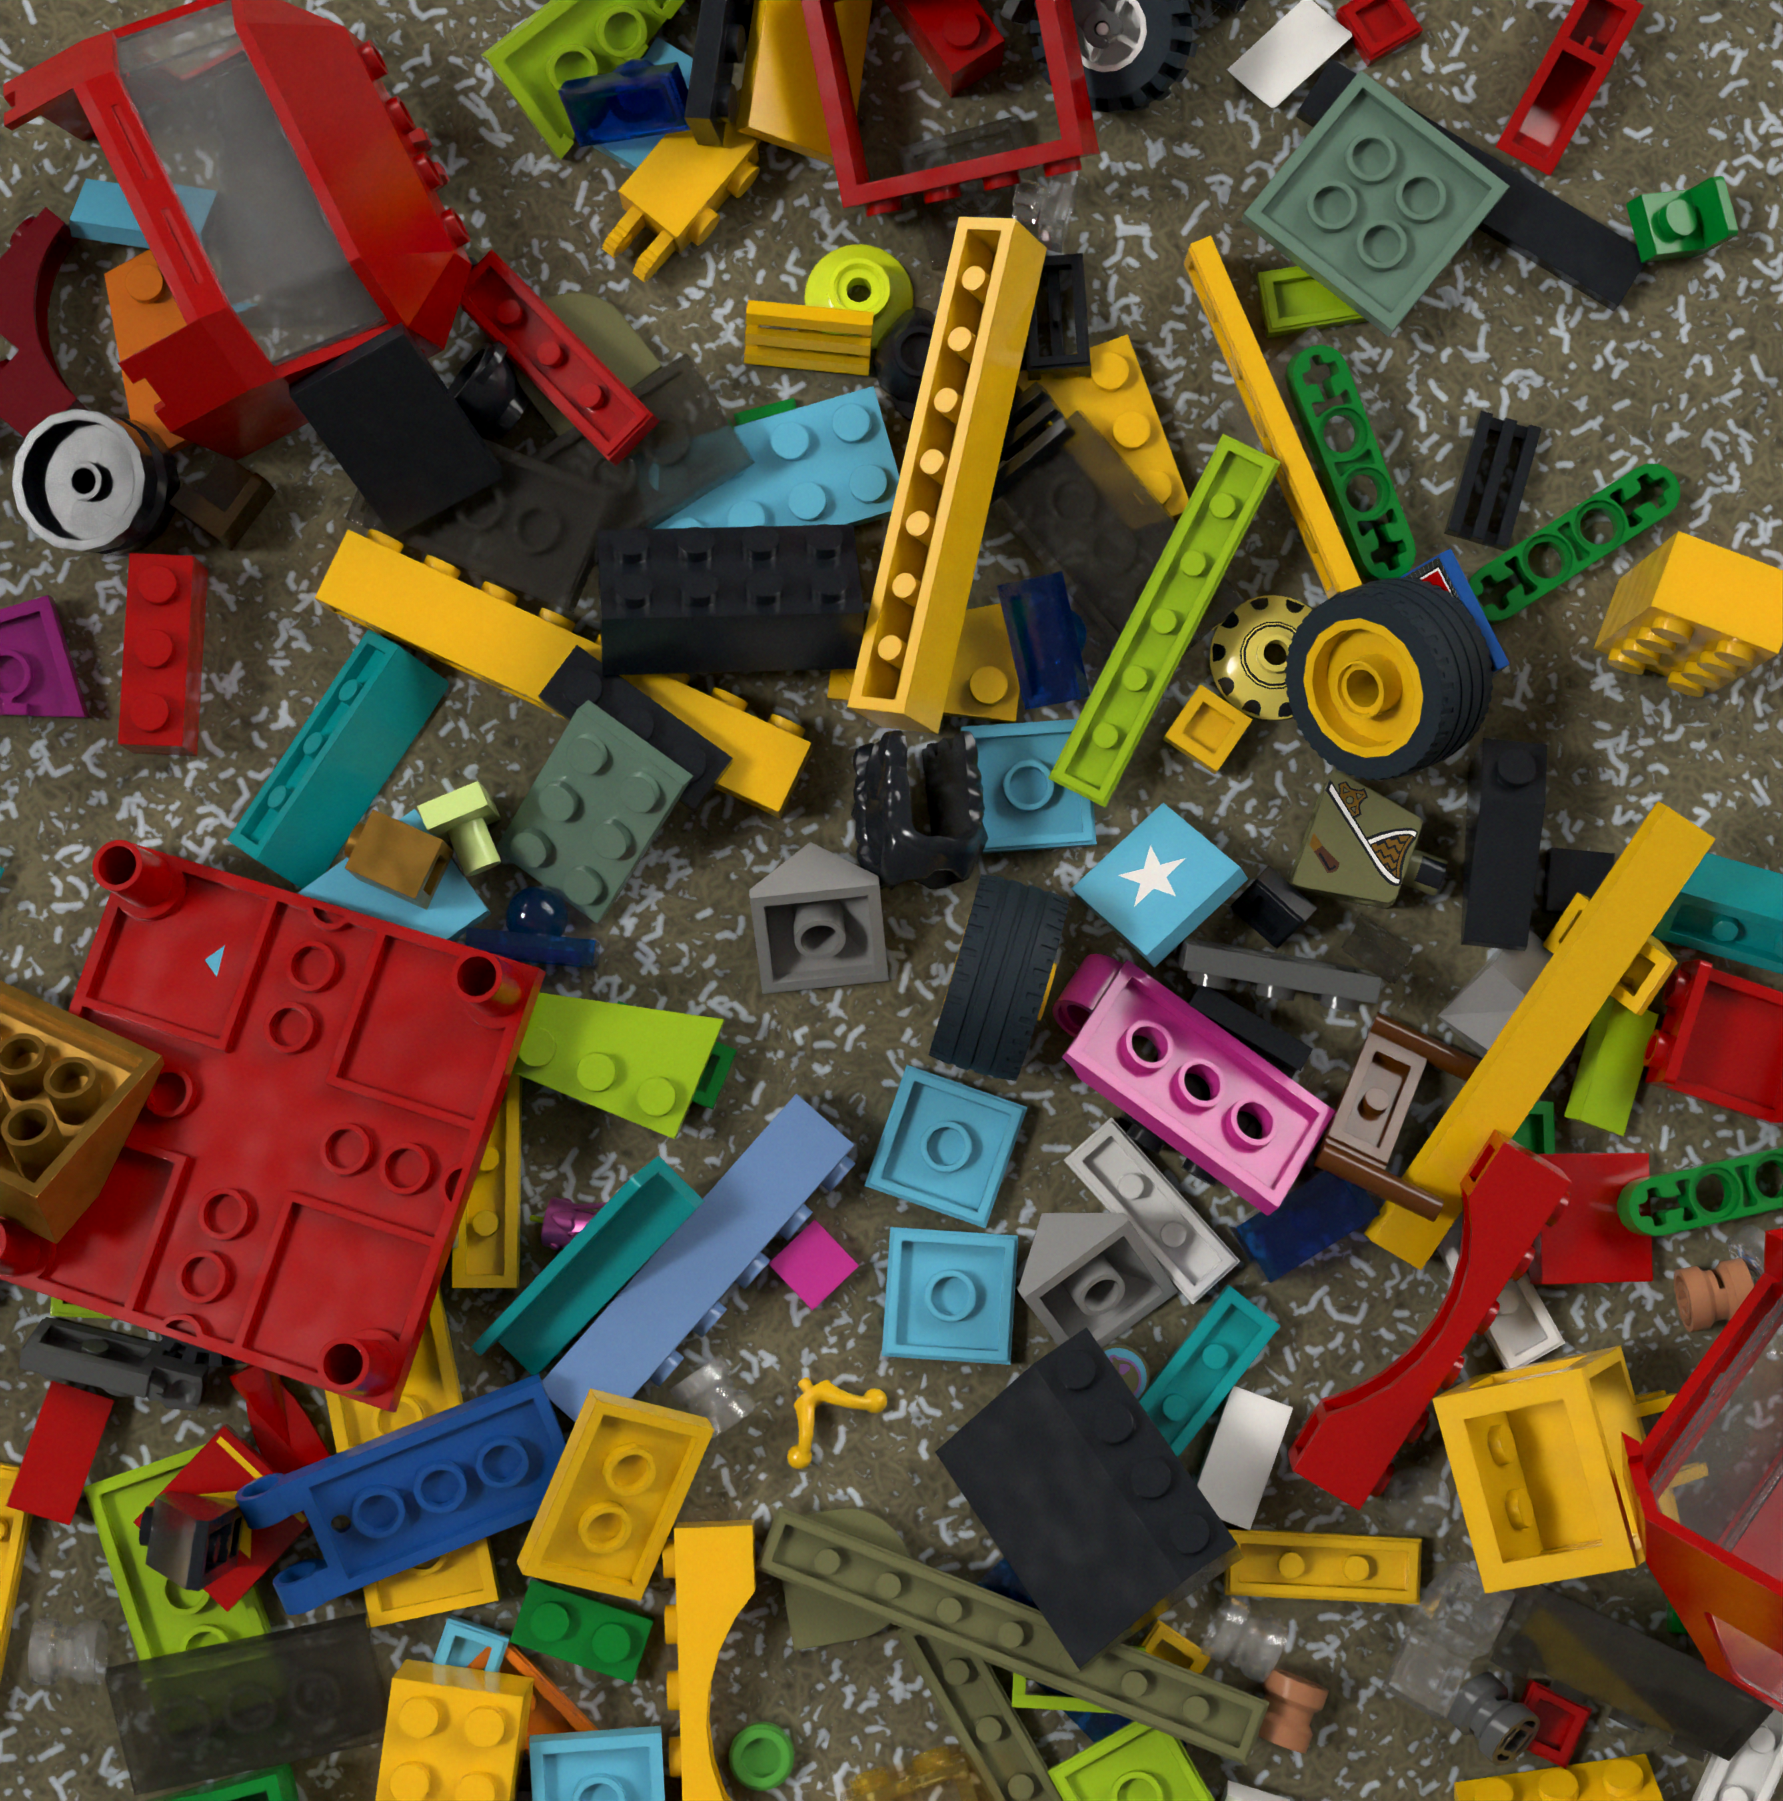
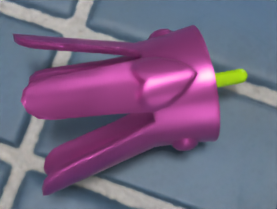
(563, 1221)

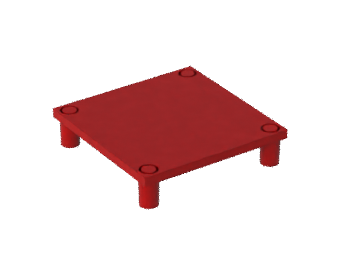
(304, 1125)

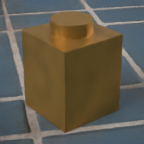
(397, 858)

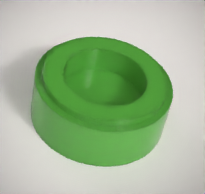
(761, 1756)

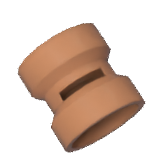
(1711, 1293)
(1290, 1709)

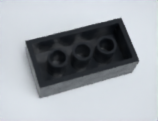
(729, 599)

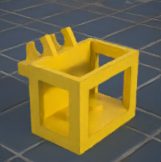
(1544, 1467)

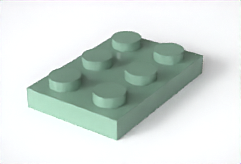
(593, 811)

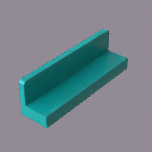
(339, 760)
(1729, 913)
(593, 1266)

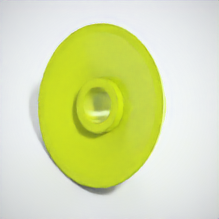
(863, 266)

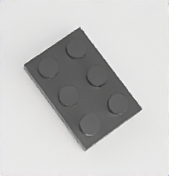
(1277, 974)

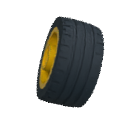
(1388, 678)
(1000, 978)

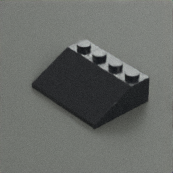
(1087, 1500)

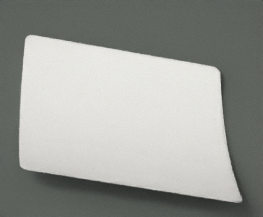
(1289, 52)

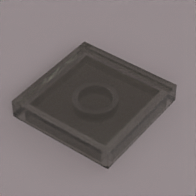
(940, 219)

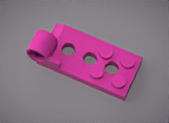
(1116, 1001)

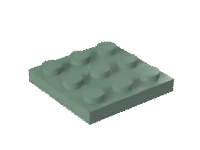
(1374, 203)

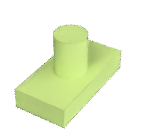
(463, 820)

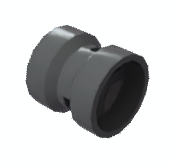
(1495, 1720)

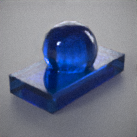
(627, 103)
(1045, 640)
(535, 925)

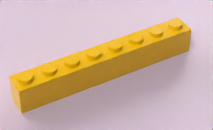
(948, 475)
(521, 652)

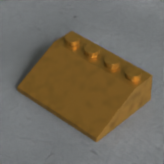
(63, 1109)

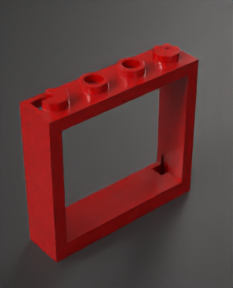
(944, 182)

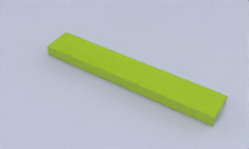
(1164, 620)

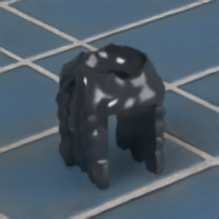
(884, 818)

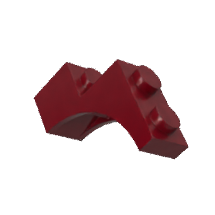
(31, 380)

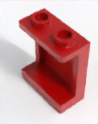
(1720, 1042)

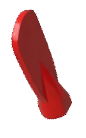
(278, 1420)

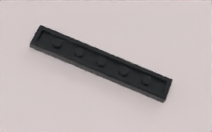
(1526, 216)

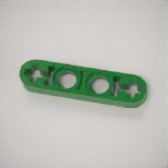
(1360, 459)
(1567, 540)
(1739, 1200)

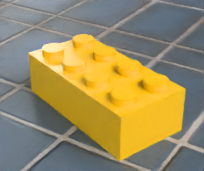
(1694, 616)
(454, 1734)

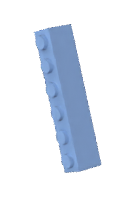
(703, 1259)

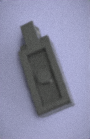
(113, 1362)

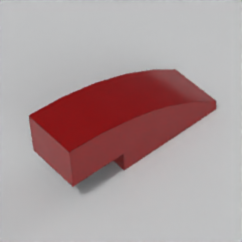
(1567, 81)

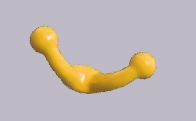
(800, 1455)

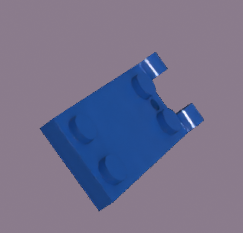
(413, 1492)

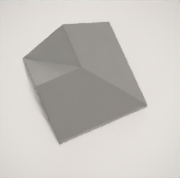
(818, 924)
(1495, 993)
(1091, 1275)

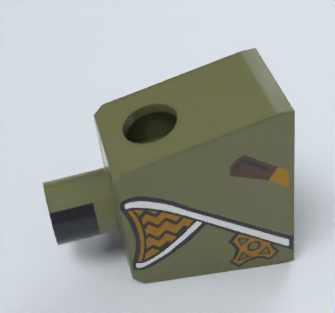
(1362, 848)

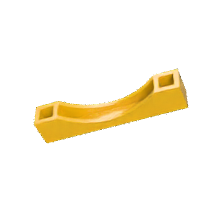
(713, 1583)

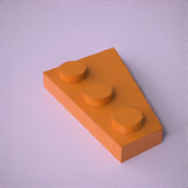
(142, 315)

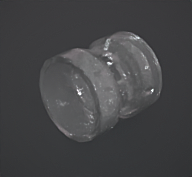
(711, 1395)
(1245, 1640)
(68, 1651)

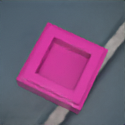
(813, 1264)

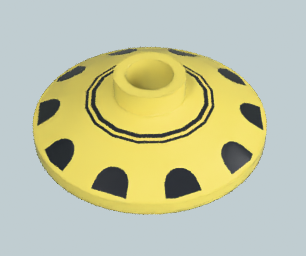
(1239, 658)

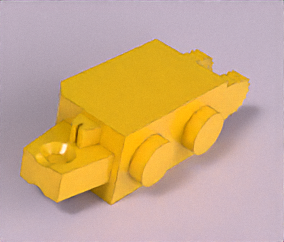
(679, 193)

